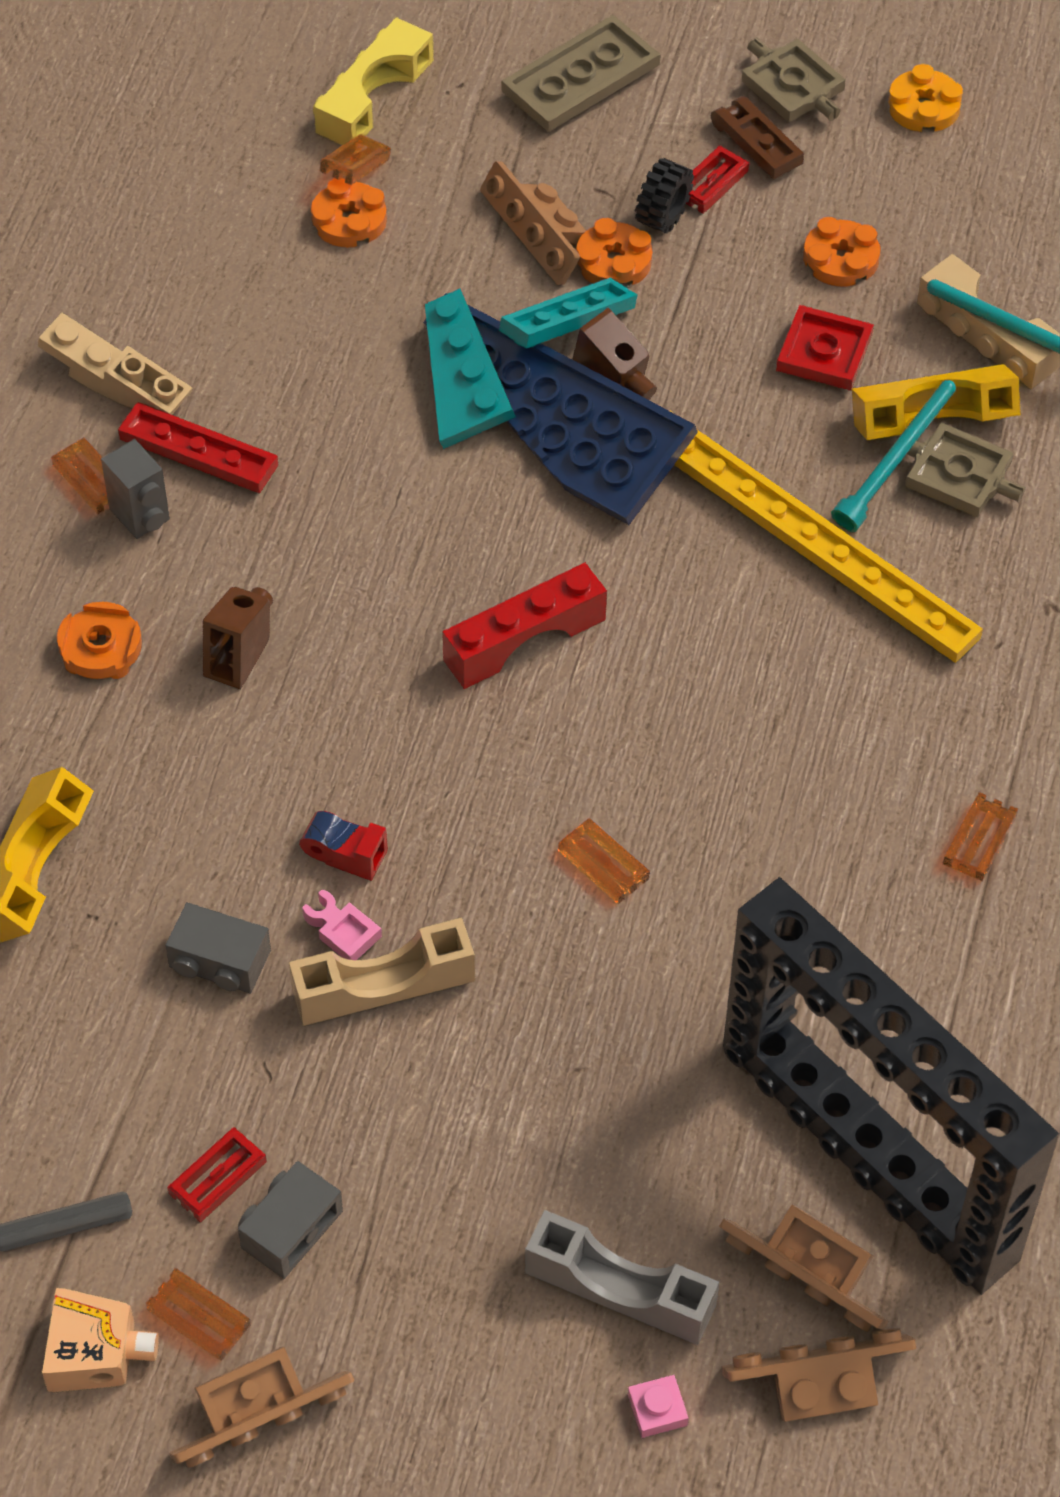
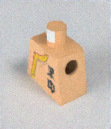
(92, 1342)

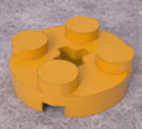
(929, 84)

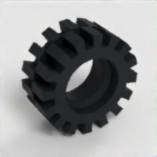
(664, 195)

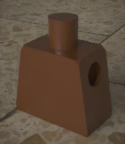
(614, 353)
(236, 635)

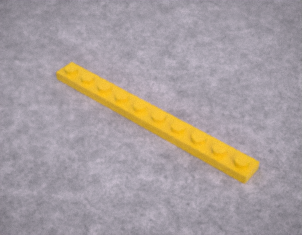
(829, 548)

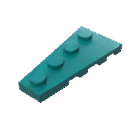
(464, 377)

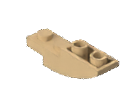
(112, 372)

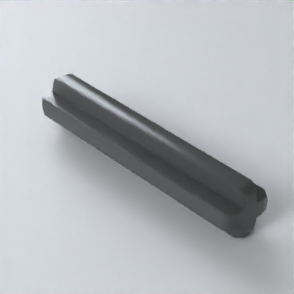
(64, 1221)

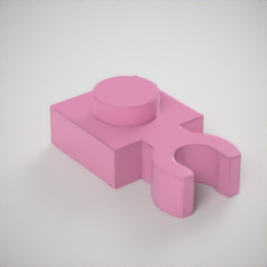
(344, 930)

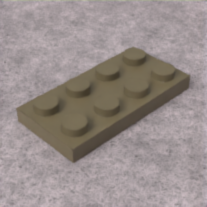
(580, 73)

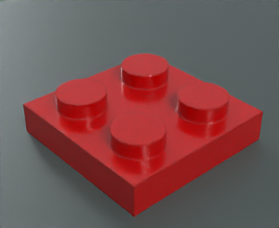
(825, 347)

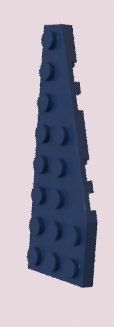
(585, 427)

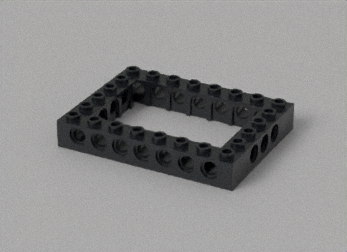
(772, 962)

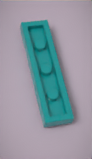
(566, 312)

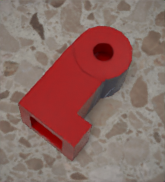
(345, 844)

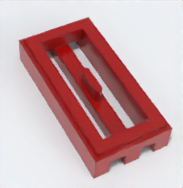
(719, 180)
(191, 1200)

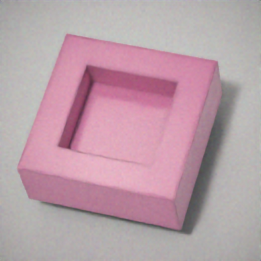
(658, 1406)

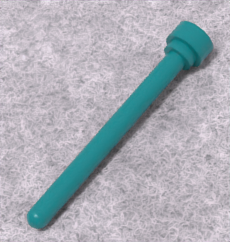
(994, 315)
(851, 511)

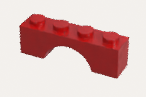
(485, 641)

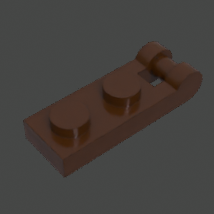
(758, 137)

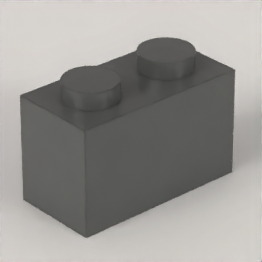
(135, 489)
(218, 948)
(289, 1218)

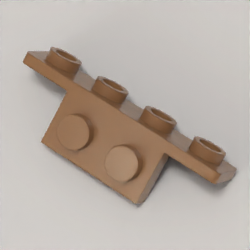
(536, 219)
(816, 1256)
(822, 1378)
(251, 1397)

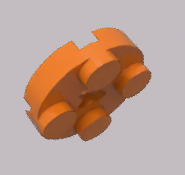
(340, 197)
(846, 235)
(614, 237)
(104, 660)

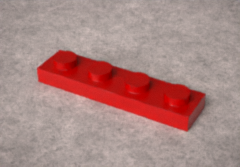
(199, 447)

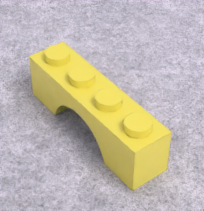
(396, 55)

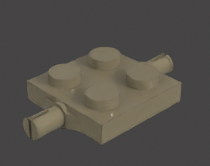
(793, 80)
(961, 470)

